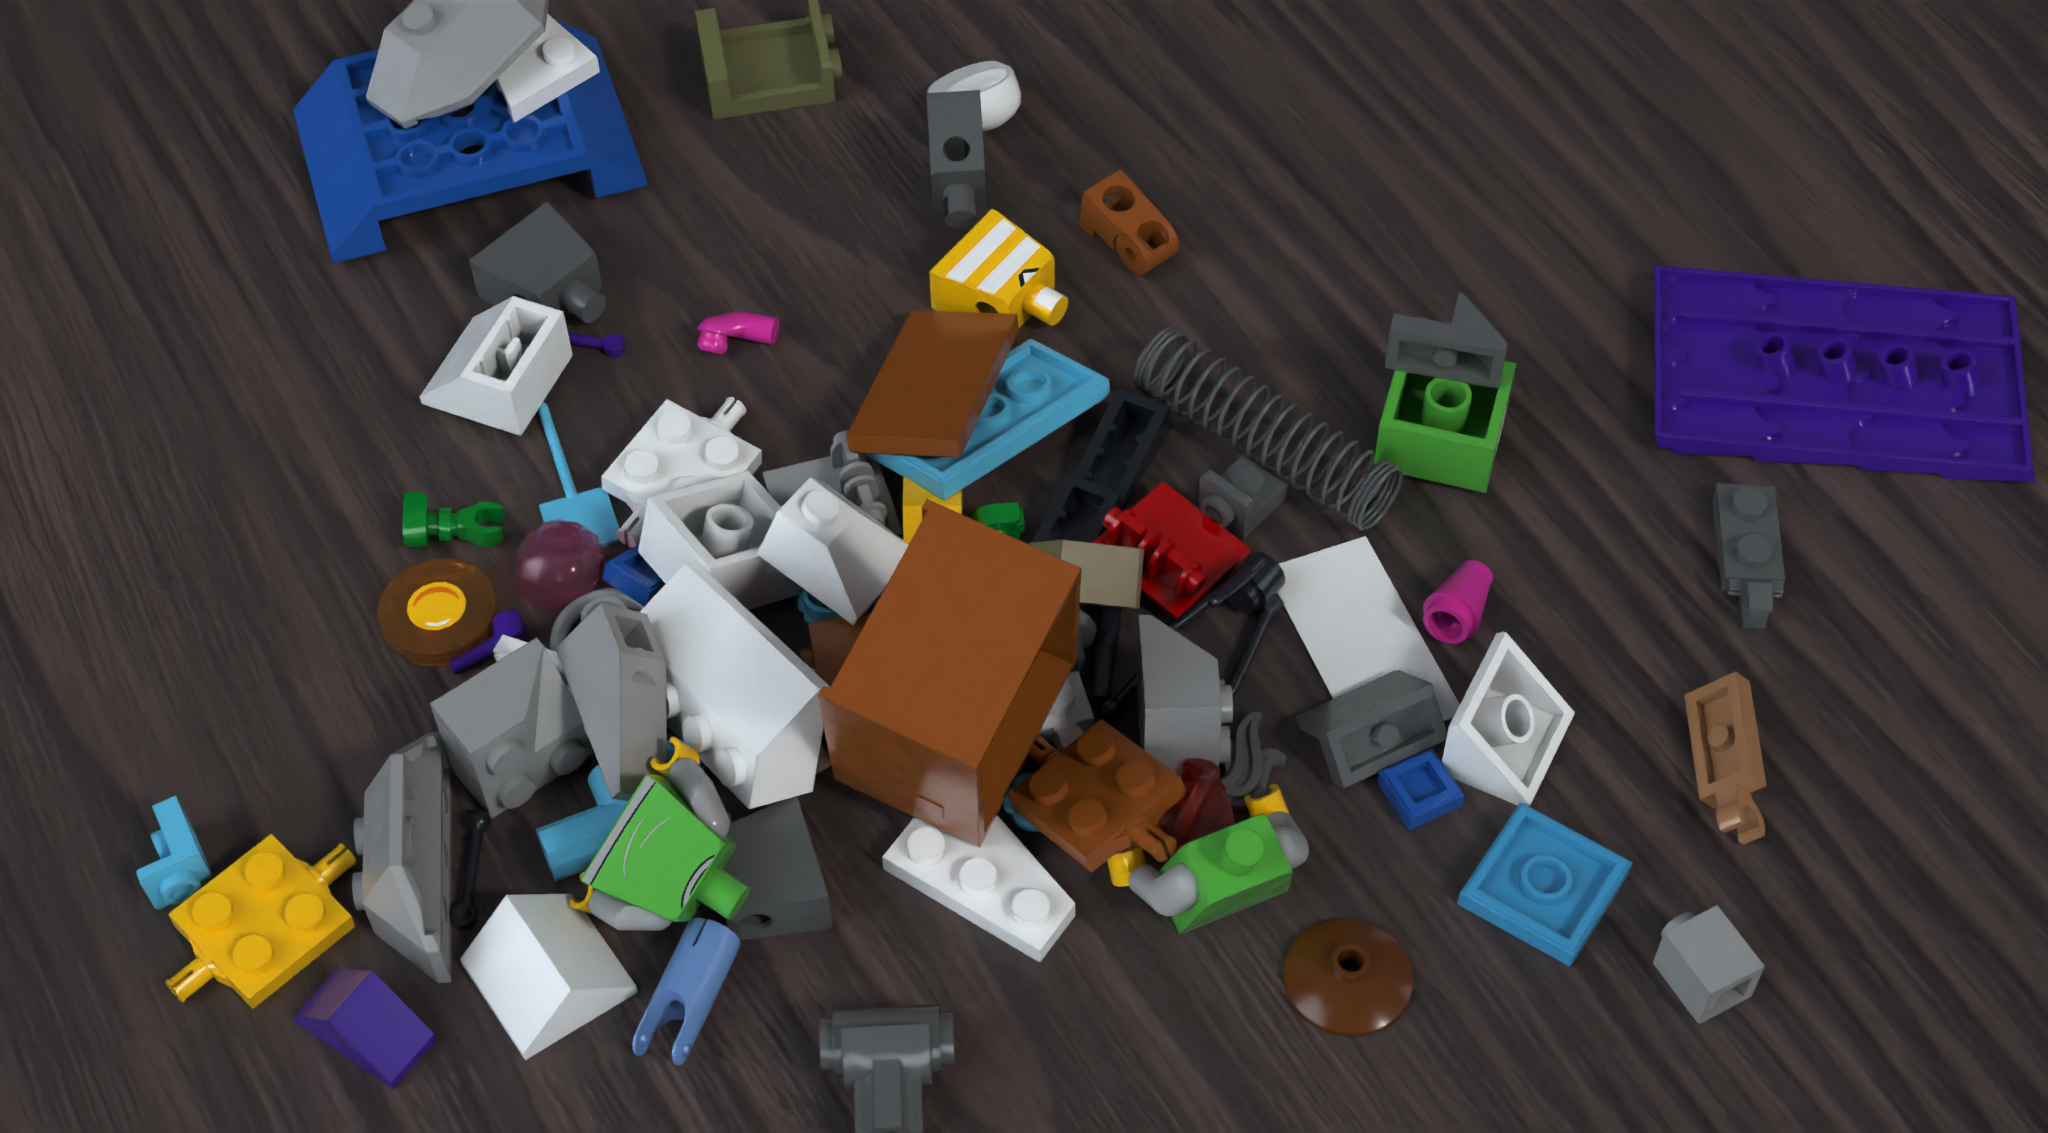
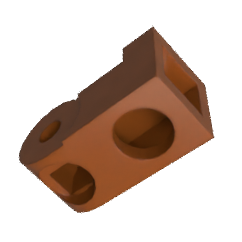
(1128, 223)

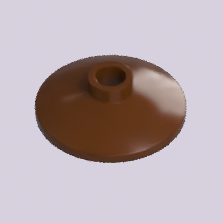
(1345, 1000)

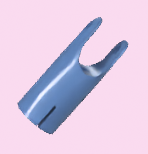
(689, 985)

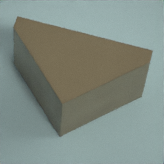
(1108, 572)

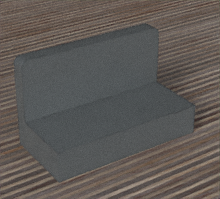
(1375, 726)

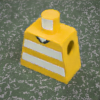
(998, 272)

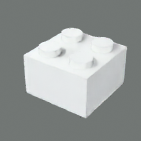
(720, 529)

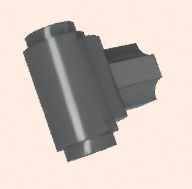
(887, 1060)

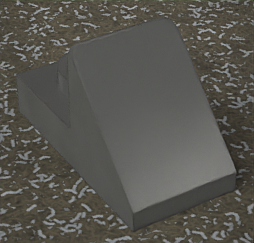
(1460, 351)

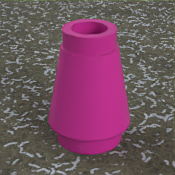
(1458, 603)

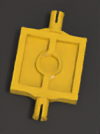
(261, 921)

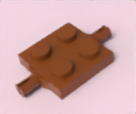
(1099, 796)

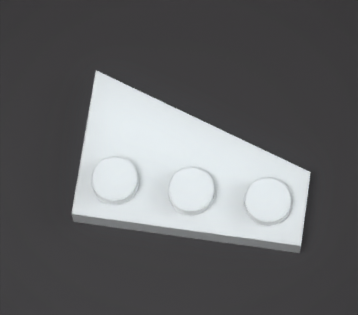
(546, 71)
(990, 885)

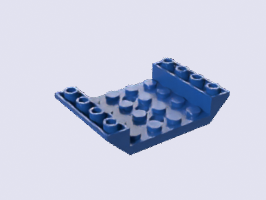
(377, 170)

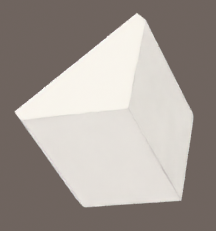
(1506, 726)
(544, 969)

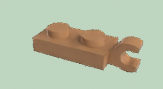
(1727, 753)

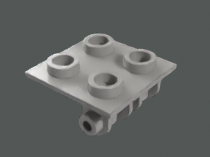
(848, 473)

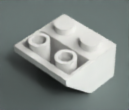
(502, 365)

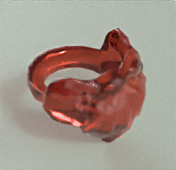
(1202, 809)

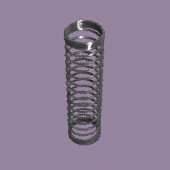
(1364, 488)

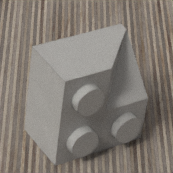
(1180, 698)
(512, 729)

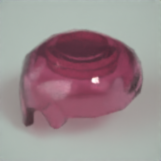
(558, 564)

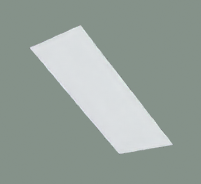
(1357, 621)

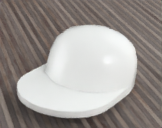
(997, 87)

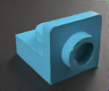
(181, 863)

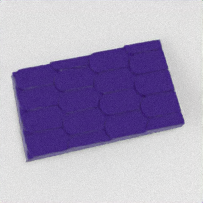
(1840, 374)

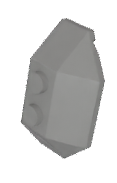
(449, 53)
(409, 855)

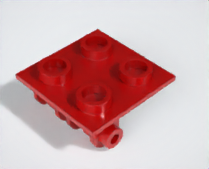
(1180, 544)

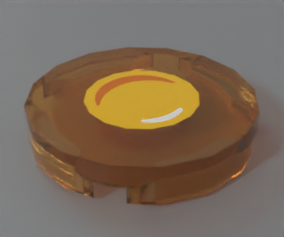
(437, 611)

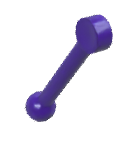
(612, 344)

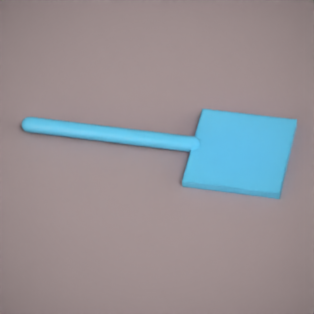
(588, 508)

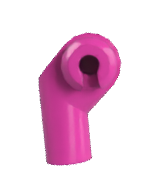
(737, 325)

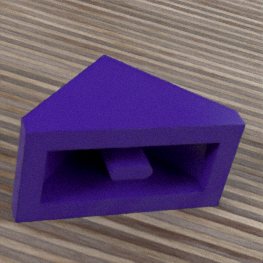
(366, 1024)

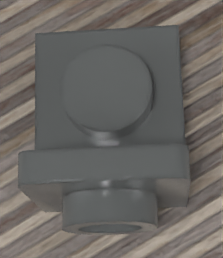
(1240, 496)

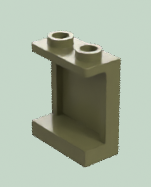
(768, 63)

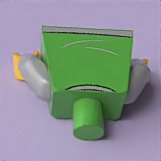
(665, 852)
(1221, 869)

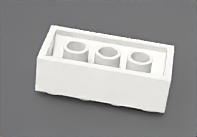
(736, 690)

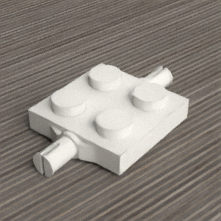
(674, 453)

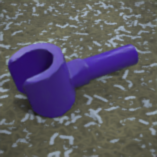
(506, 623)

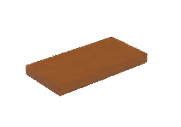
(933, 384)

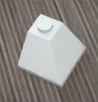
(832, 549)

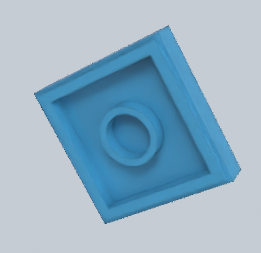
(1544, 884)

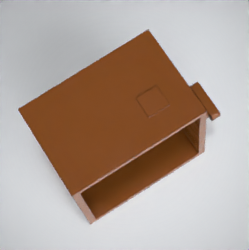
(953, 673)

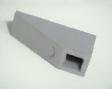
(619, 692)

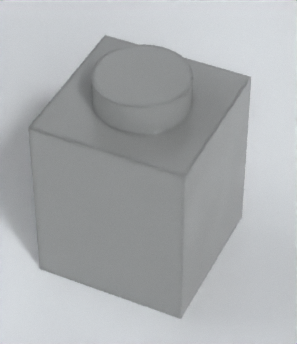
(1707, 963)

